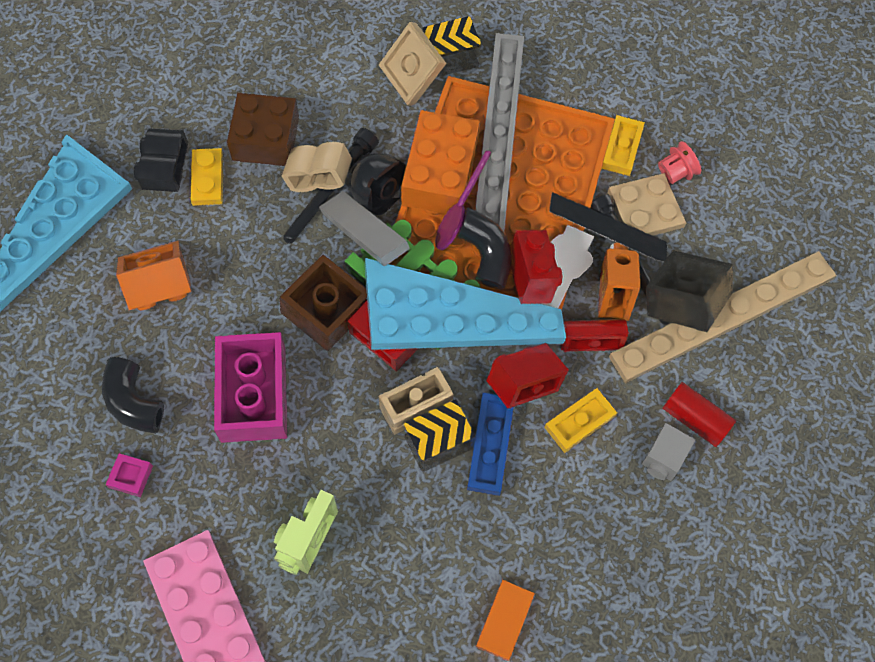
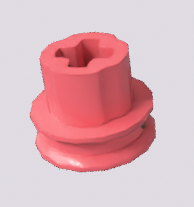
(680, 164)

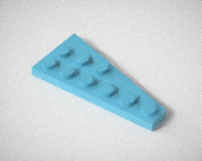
(56, 214)
(434, 312)

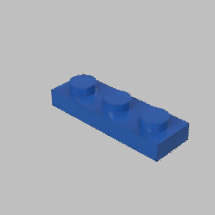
(490, 446)

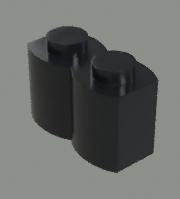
(161, 160)

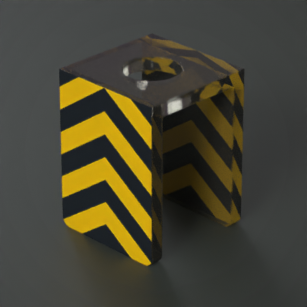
(455, 44)
(439, 435)

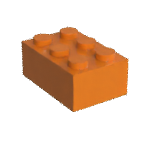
(439, 161)

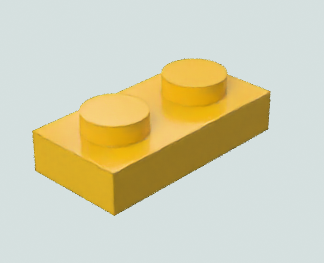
(623, 145)
(207, 176)
(580, 420)

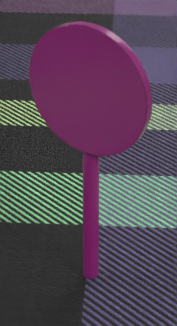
(454, 217)

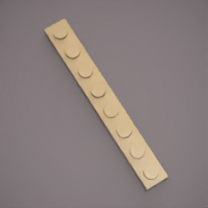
(741, 308)

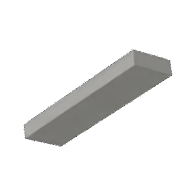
(364, 228)

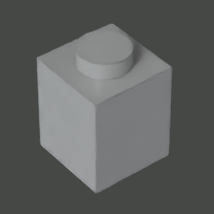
(668, 453)

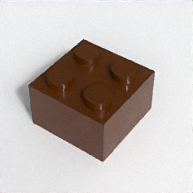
(263, 129)
(323, 302)

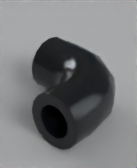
(492, 246)
(123, 399)

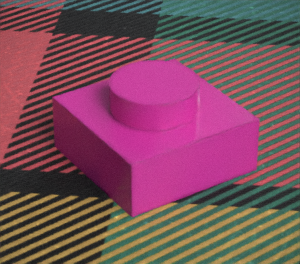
(129, 475)

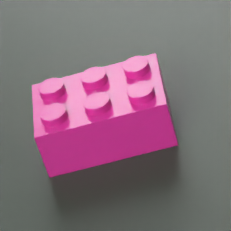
(250, 387)

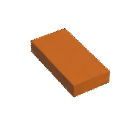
(505, 620)

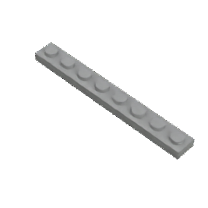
(500, 127)

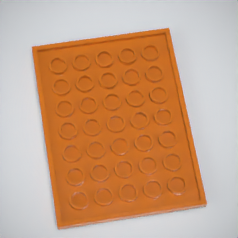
(552, 152)

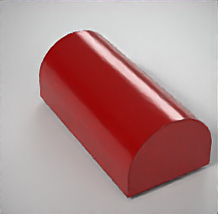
(595, 335)
(699, 414)

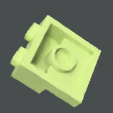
(300, 540)

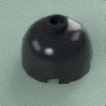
(377, 181)

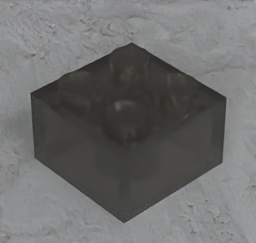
(689, 290)

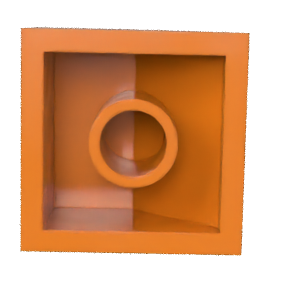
(153, 276)

